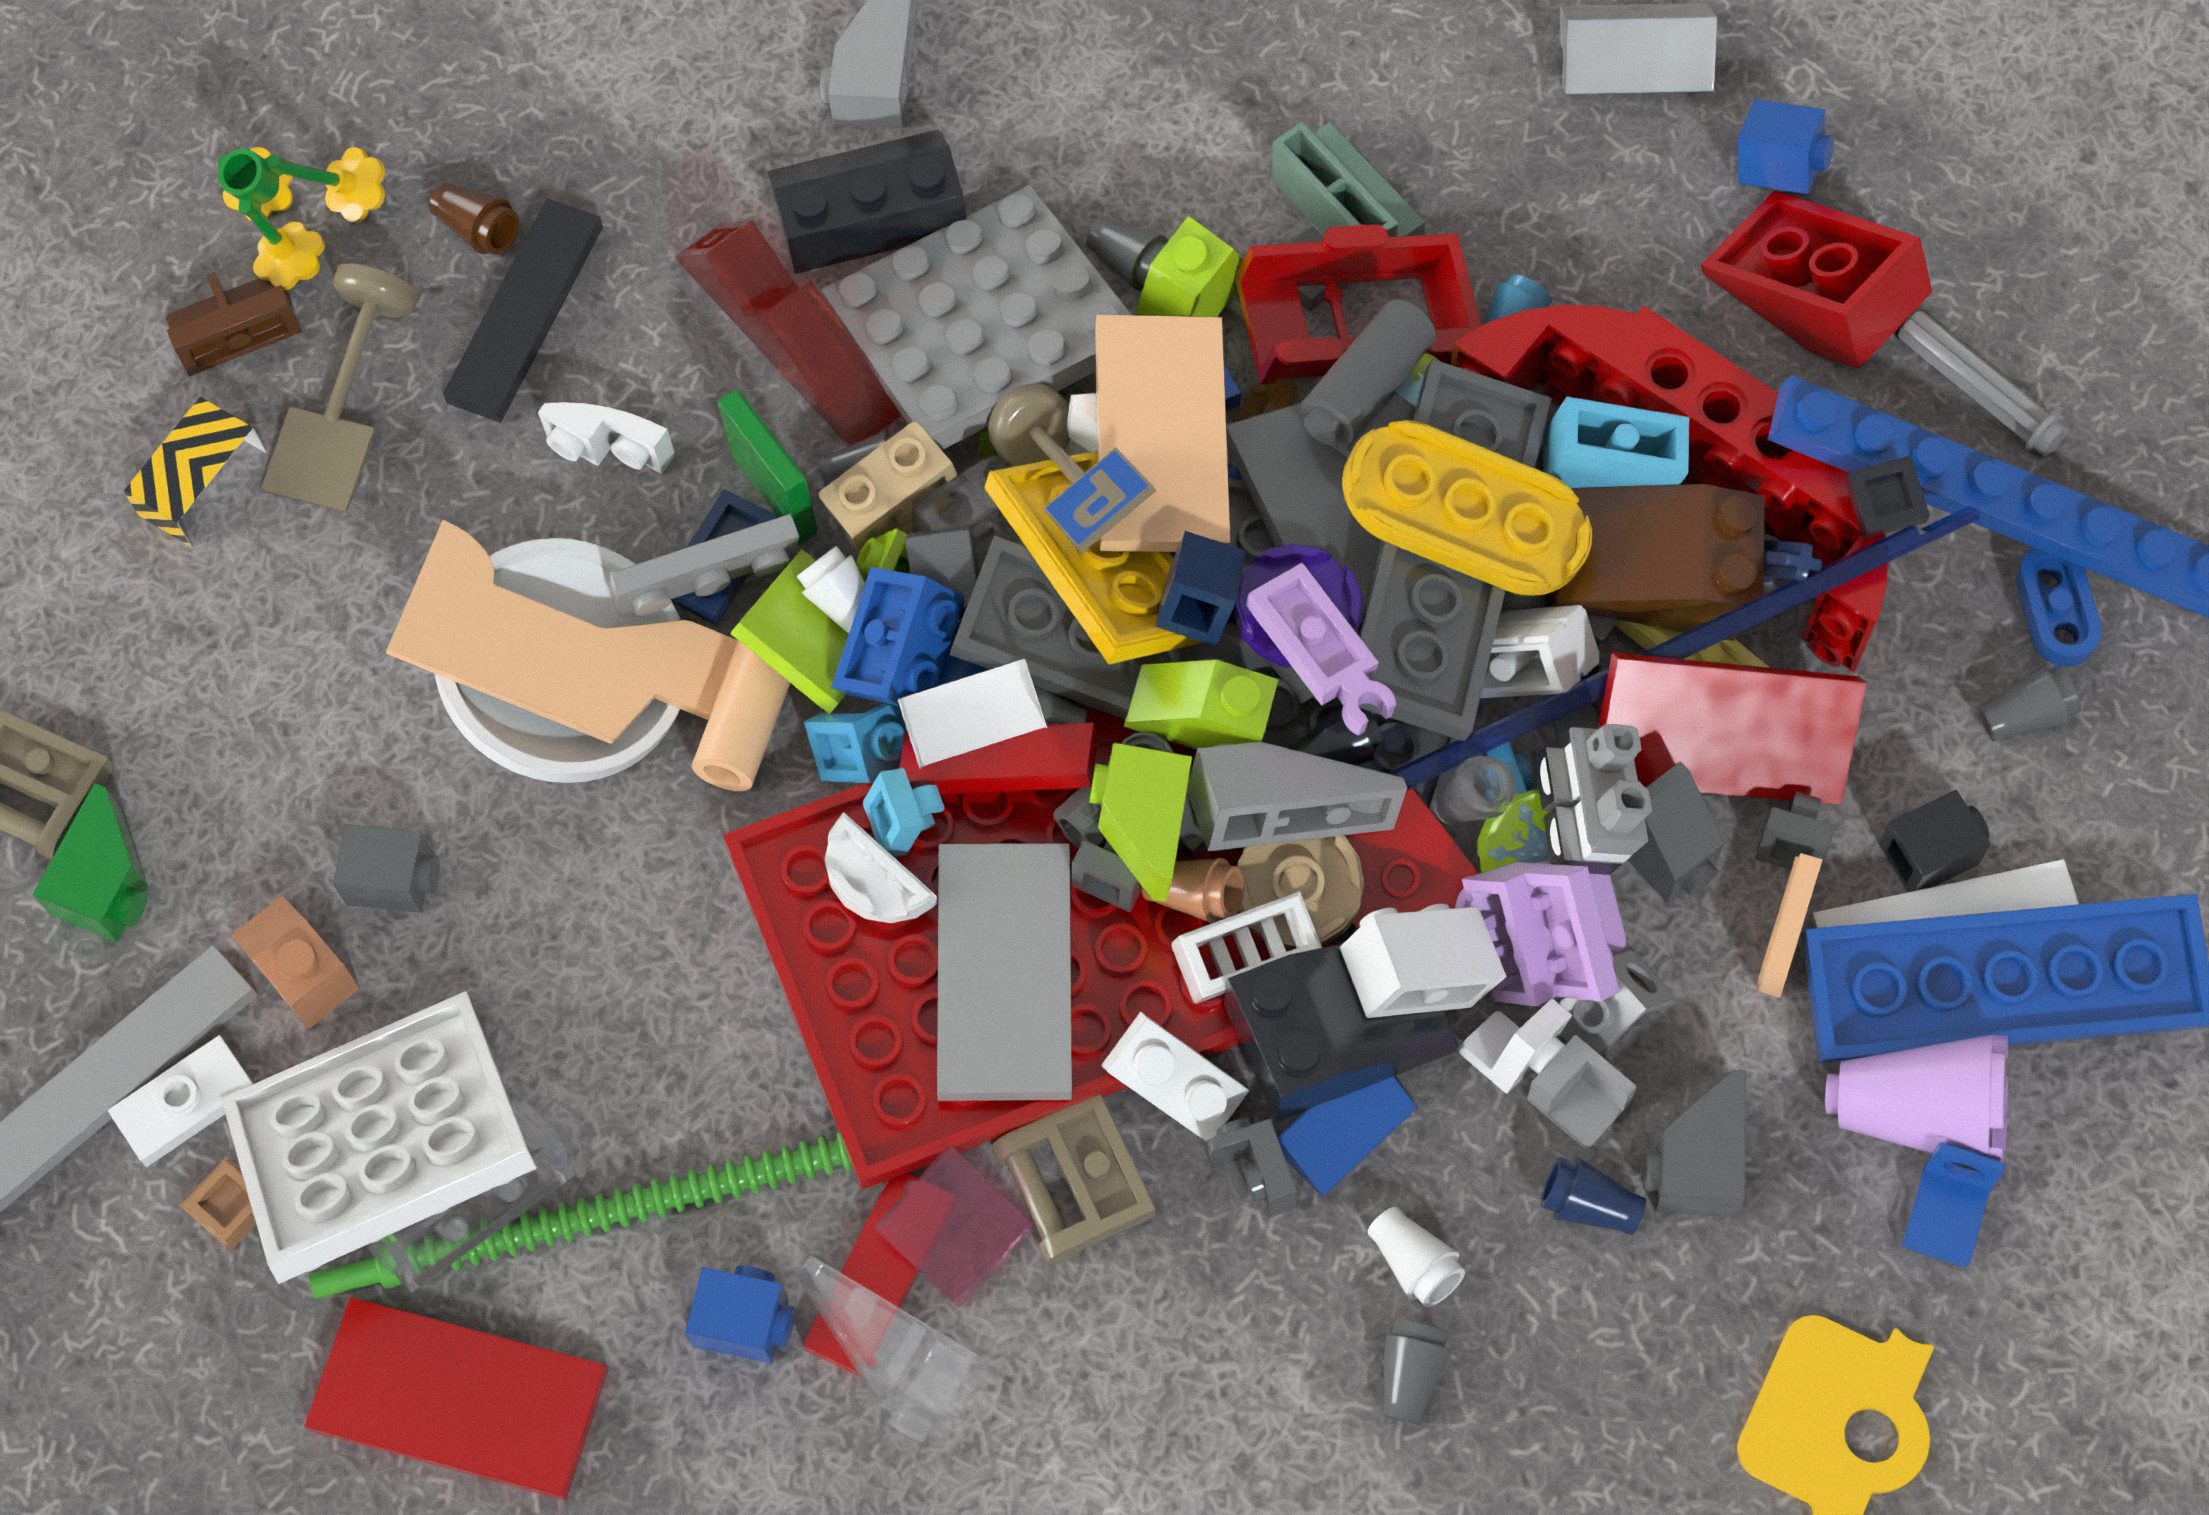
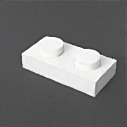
(1174, 1077)

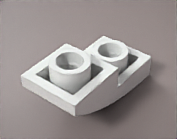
(593, 430)

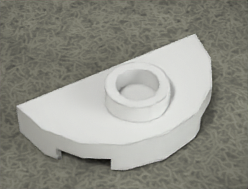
(870, 878)

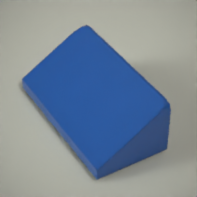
(1343, 1131)

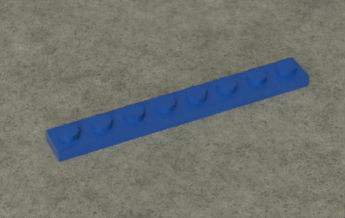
(2004, 495)

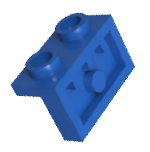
(898, 637)

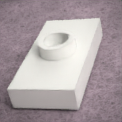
(179, 1101)

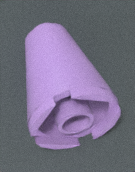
(1928, 1096)

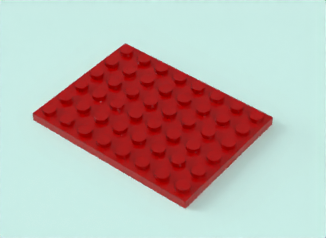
(871, 987)

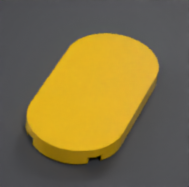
(1466, 508)

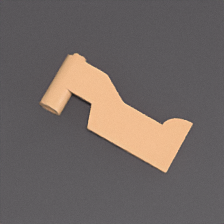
(583, 672)

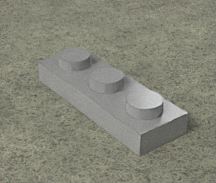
(704, 567)

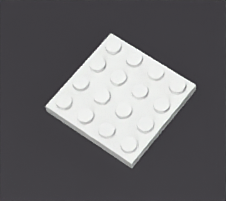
(375, 1136)

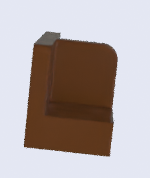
(230, 323)

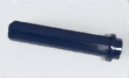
(1788, 560)

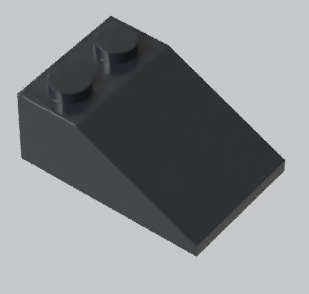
(1312, 1035)

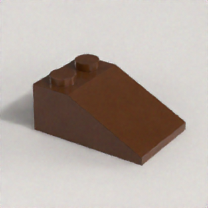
(1669, 554)

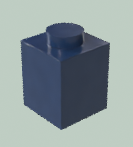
(1200, 588)

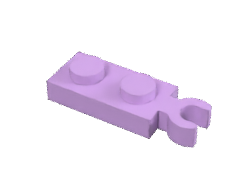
(1320, 645)

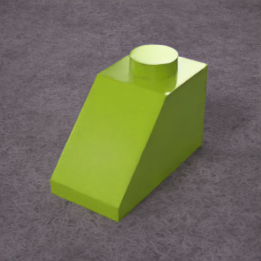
(1190, 275)
(1201, 703)
(1143, 811)

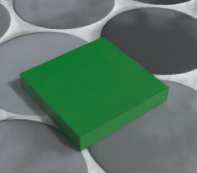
(767, 464)

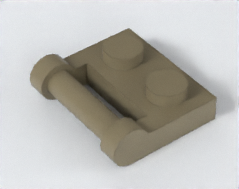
(50, 772)
(1095, 1170)

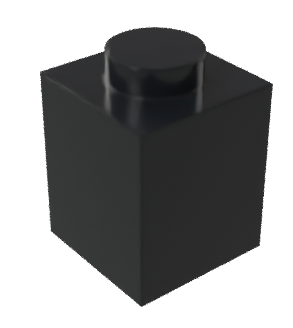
(1935, 842)

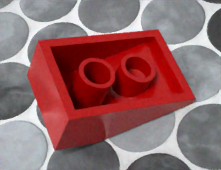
(1823, 276)

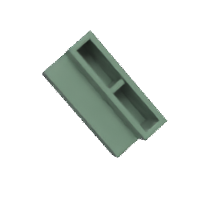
(1337, 184)

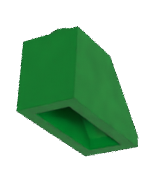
(96, 871)

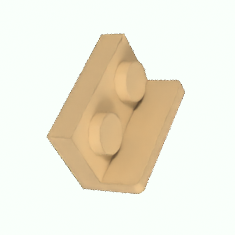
(883, 486)

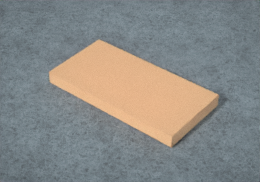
(1167, 416)

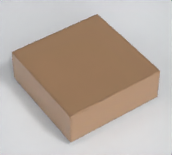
(222, 1205)

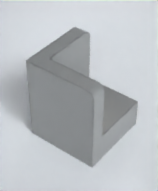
(1581, 1092)

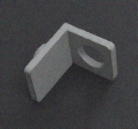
(1606, 1021)

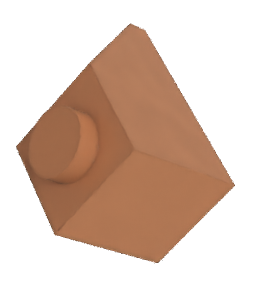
(296, 961)

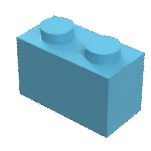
(1615, 446)

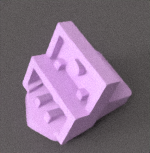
(1549, 929)

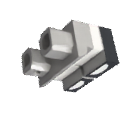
(1593, 798)

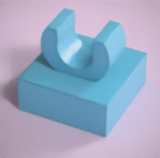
(899, 811)

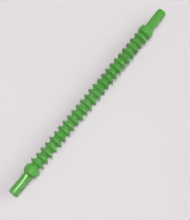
(618, 1208)

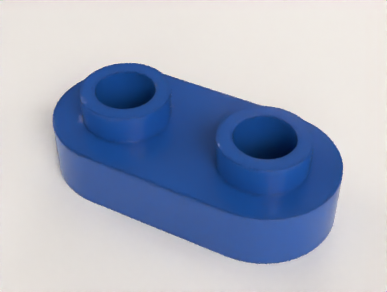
(2058, 608)

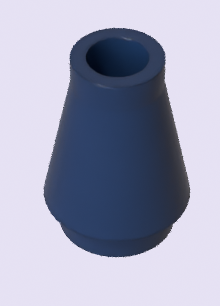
(1590, 1197)

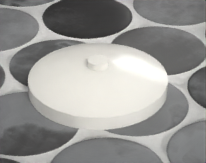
(576, 581)

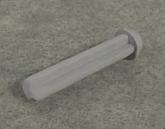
(1983, 384)

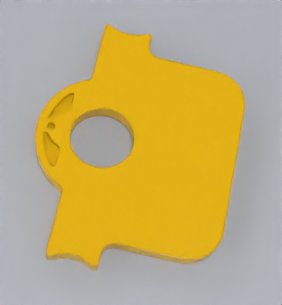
(1803, 1408)

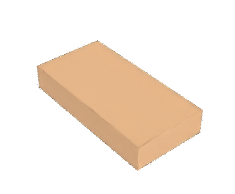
(1788, 925)

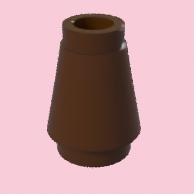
(476, 217)

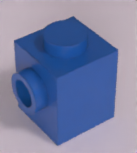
(1783, 146)
(740, 1314)

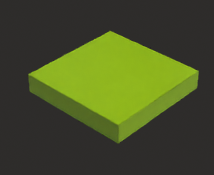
(795, 636)

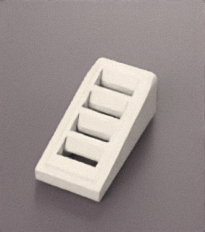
(1192, 966)

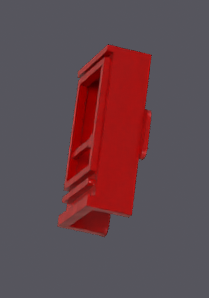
(1346, 255)

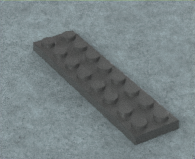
(1022, 616)

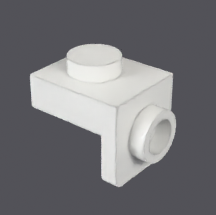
(1511, 1052)

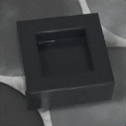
(1887, 497)

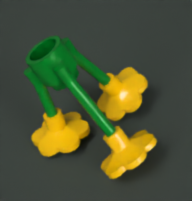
(259, 184)

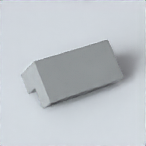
(1638, 48)

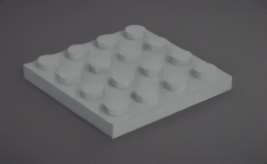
(976, 315)

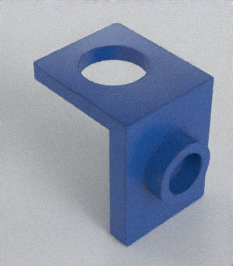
(1950, 1204)

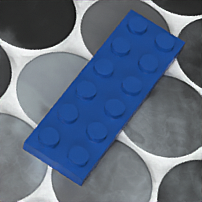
(2009, 975)

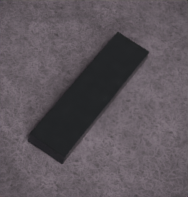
(523, 310)

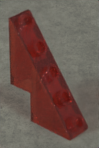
(790, 328)

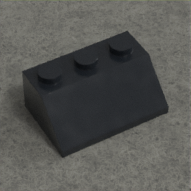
(867, 200)

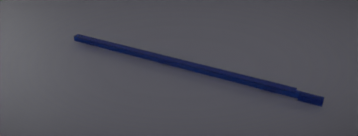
(1685, 645)

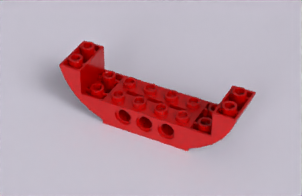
(1660, 368)

